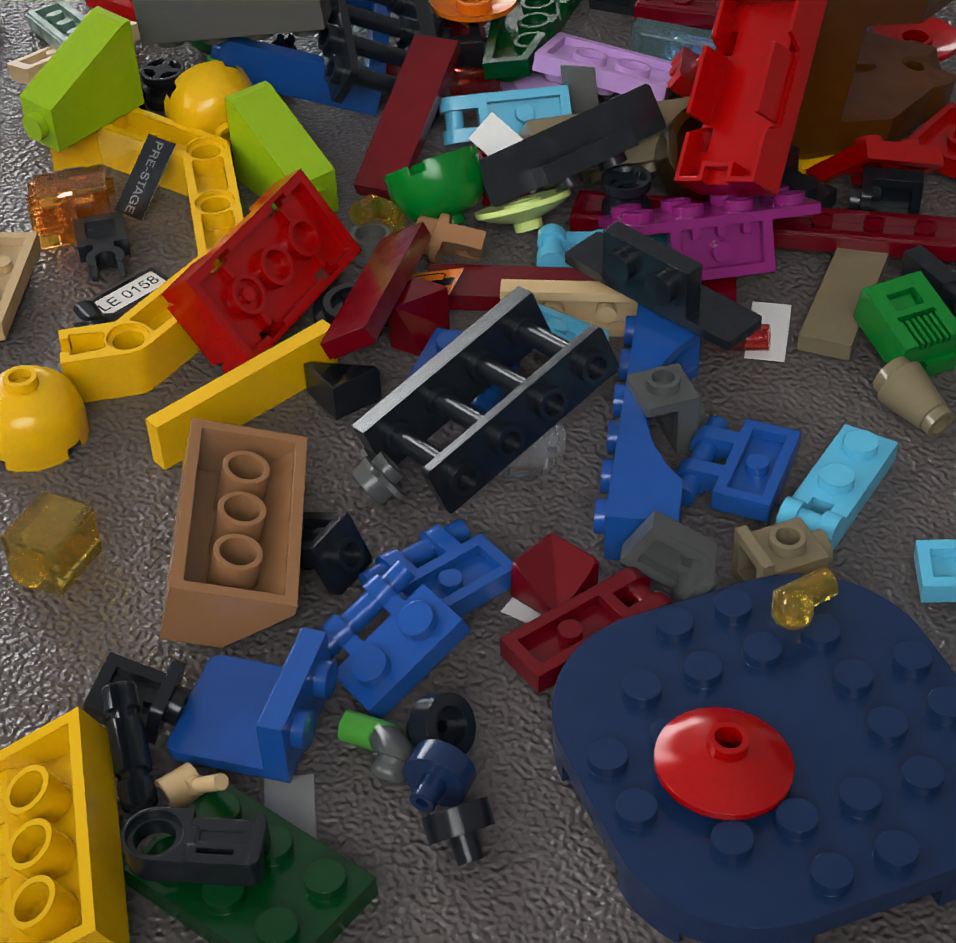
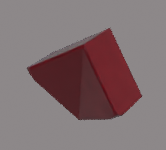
(417, 315)
(552, 573)

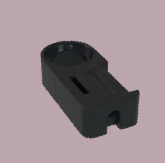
(204, 847)

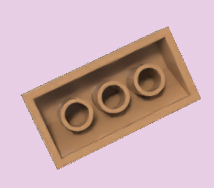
(235, 534)

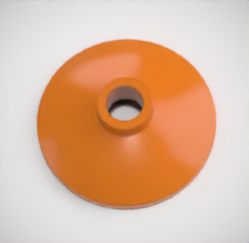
(472, 10)

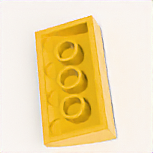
(61, 837)

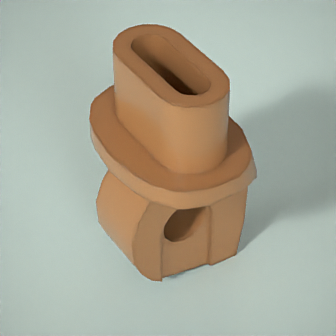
(453, 239)

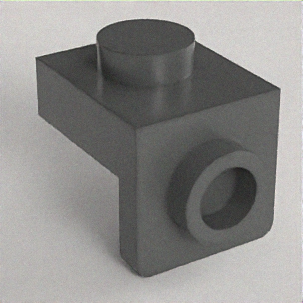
(672, 399)
(673, 556)

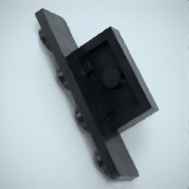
(572, 146)
(662, 282)

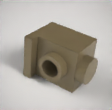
(779, 550)

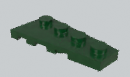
(520, 34)

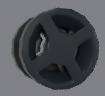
(160, 77)
(625, 185)

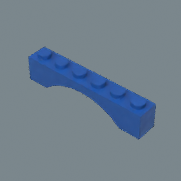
(638, 474)

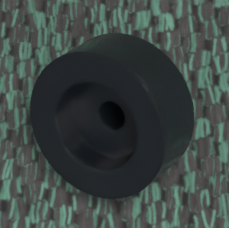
(442, 718)
(460, 827)

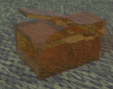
(64, 196)

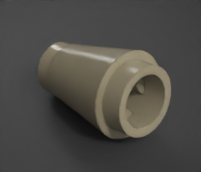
(913, 396)

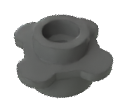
(367, 239)
(379, 476)

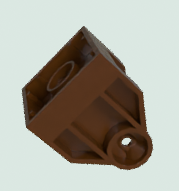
(867, 80)

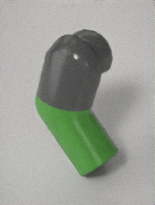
(379, 737)

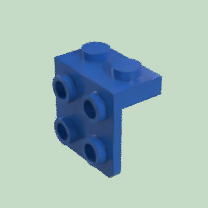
(257, 713)

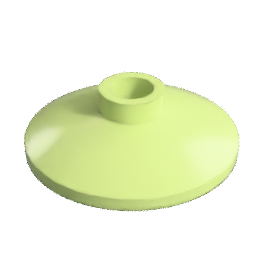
(524, 211)

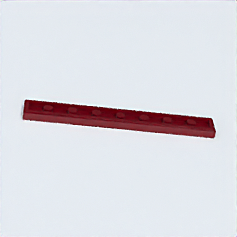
(823, 231)

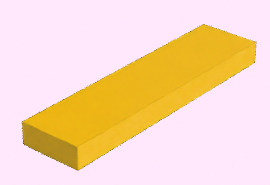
(238, 393)

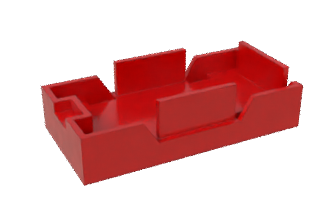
(749, 96)
(262, 274)

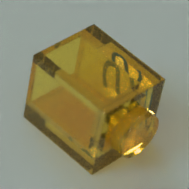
(51, 543)

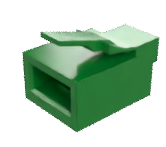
(908, 321)

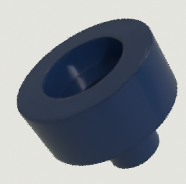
(438, 775)

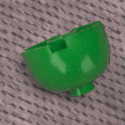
(438, 185)

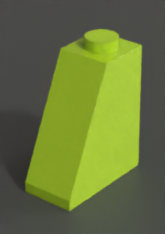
(84, 83)
(273, 144)

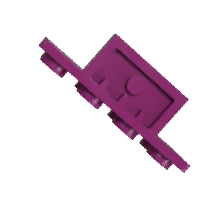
(724, 235)

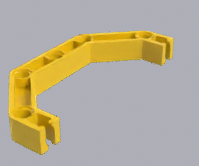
(147, 340)

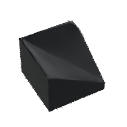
(342, 386)

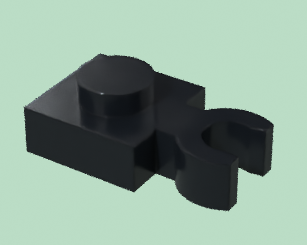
(102, 243)

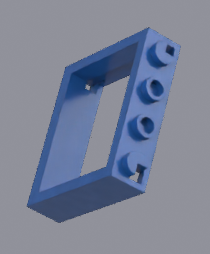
(299, 72)

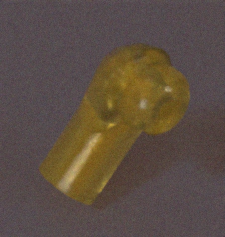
(377, 207)
(795, 602)

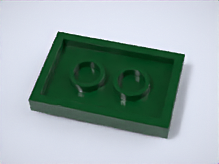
(304, 894)

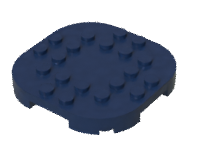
(869, 741)

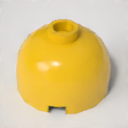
(201, 97)
(39, 418)

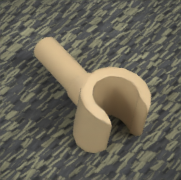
(185, 785)

